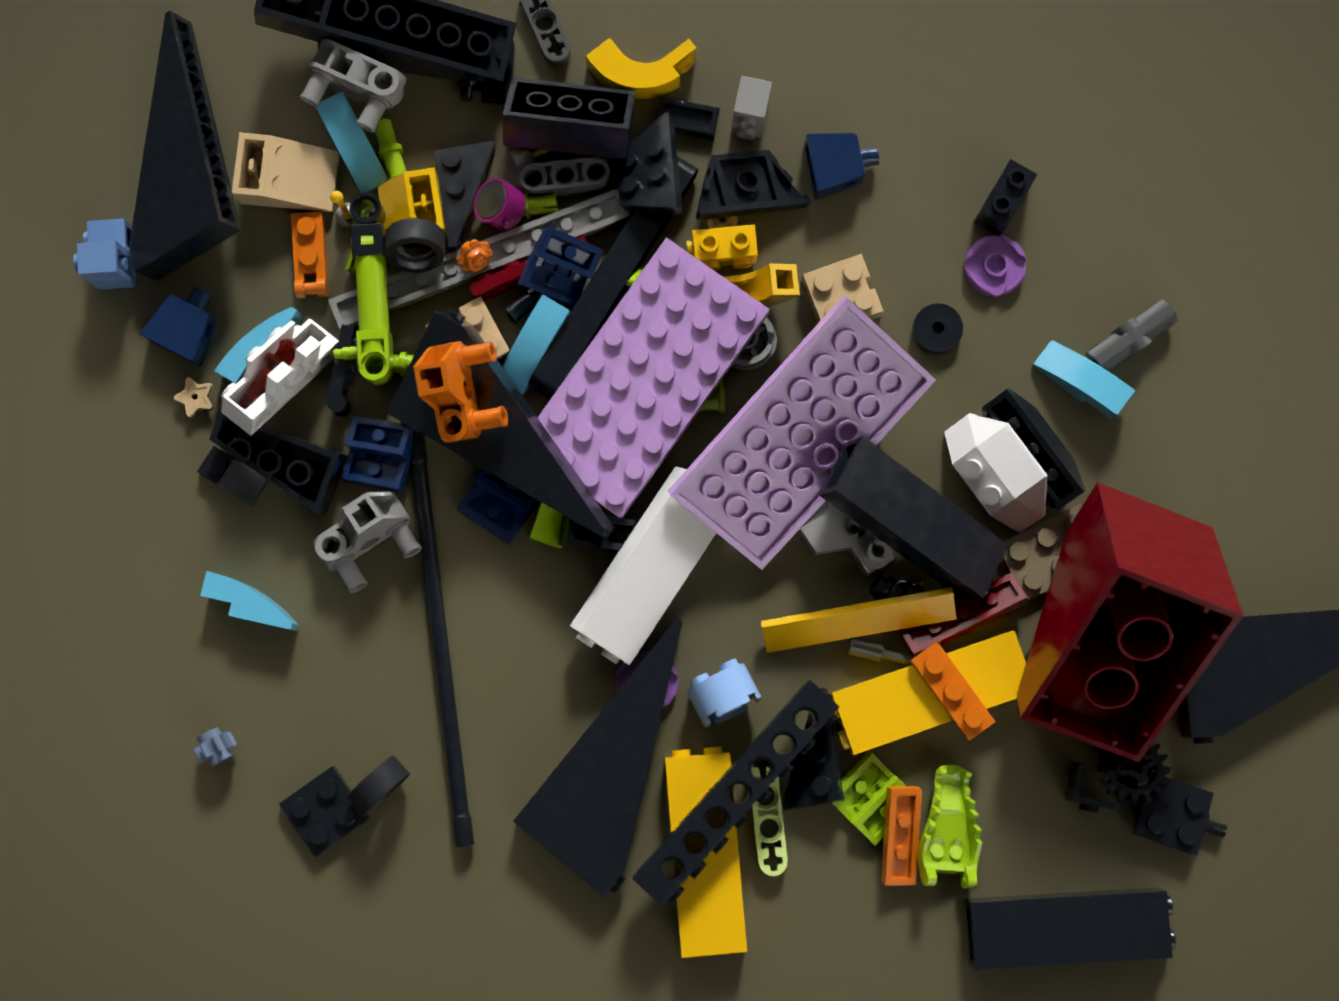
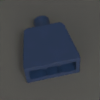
(837, 162)
(183, 326)

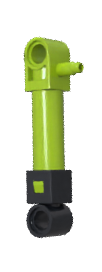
(373, 337)

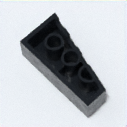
(291, 462)

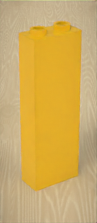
(904, 704)
(713, 901)

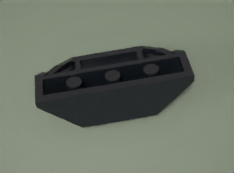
(1061, 469)

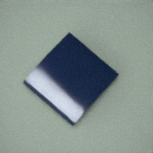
(560, 266)
(378, 454)
(497, 506)

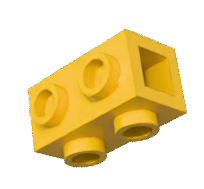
(724, 246)

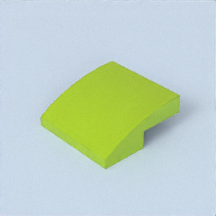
(866, 796)

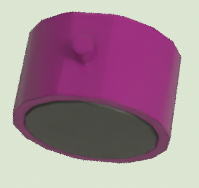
(499, 204)

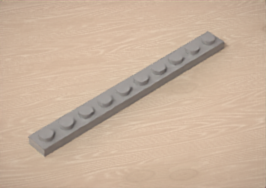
(509, 246)

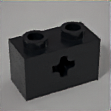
(1005, 197)

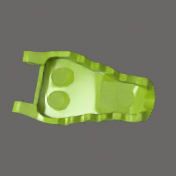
(951, 834)

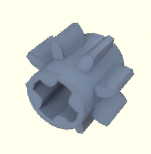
(214, 746)

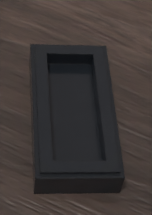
(690, 117)

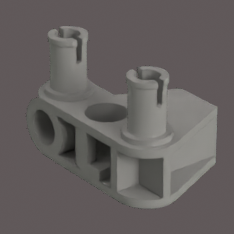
(338, 66)
(357, 533)
(829, 533)

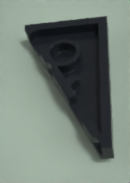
(460, 176)
(816, 774)

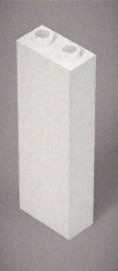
(643, 577)

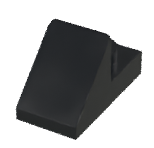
(232, 475)

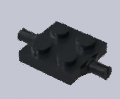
(1176, 816)

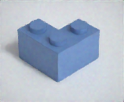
(105, 255)

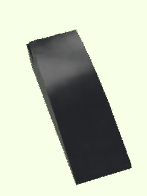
(404, 34)

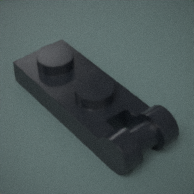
(343, 375)

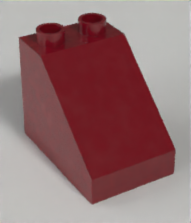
(1126, 623)

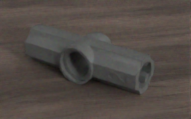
(1133, 335)

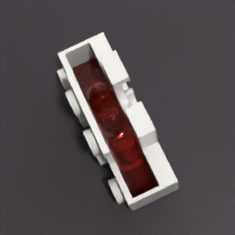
(277, 373)

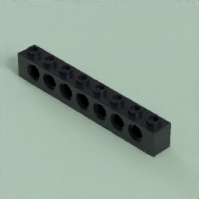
(666, 888)

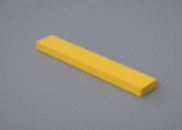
(859, 620)

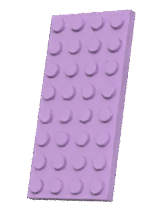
(649, 373)
(778, 451)

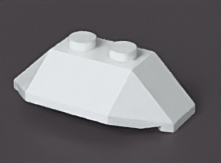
(998, 470)

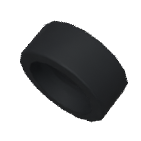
(414, 231)
(378, 785)

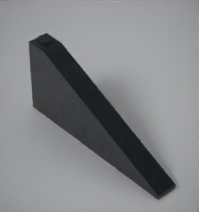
(183, 180)
(515, 453)
(1259, 667)
(595, 793)

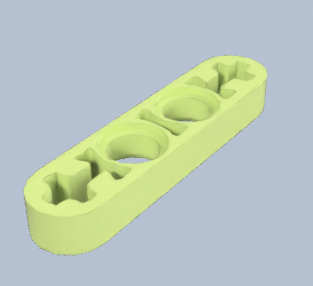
(770, 811)

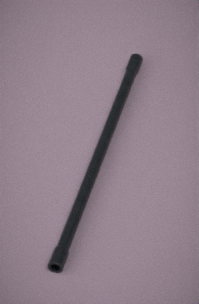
(461, 817)

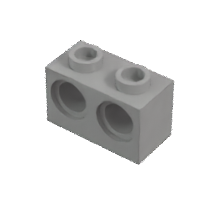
(751, 107)

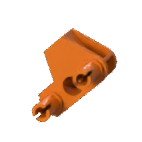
(440, 384)

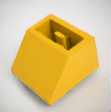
(413, 196)

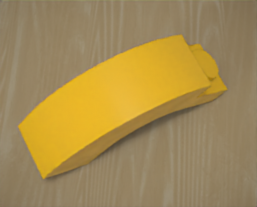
(646, 79)
(769, 284)

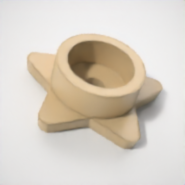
(203, 400)

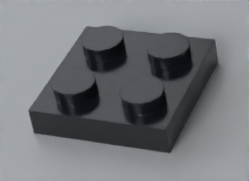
(323, 811)

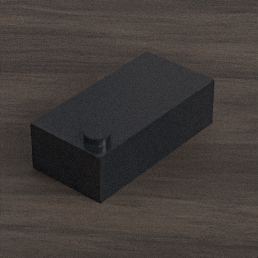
(568, 118)

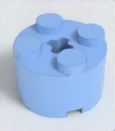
(723, 693)

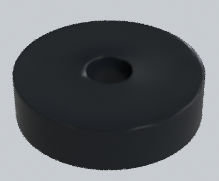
(929, 340)

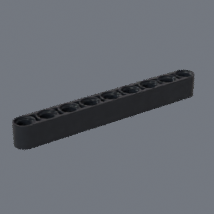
(604, 291)

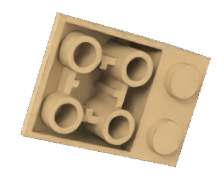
(284, 173)

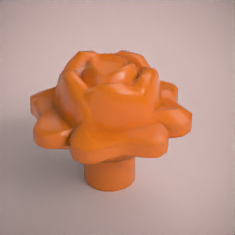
(474, 256)

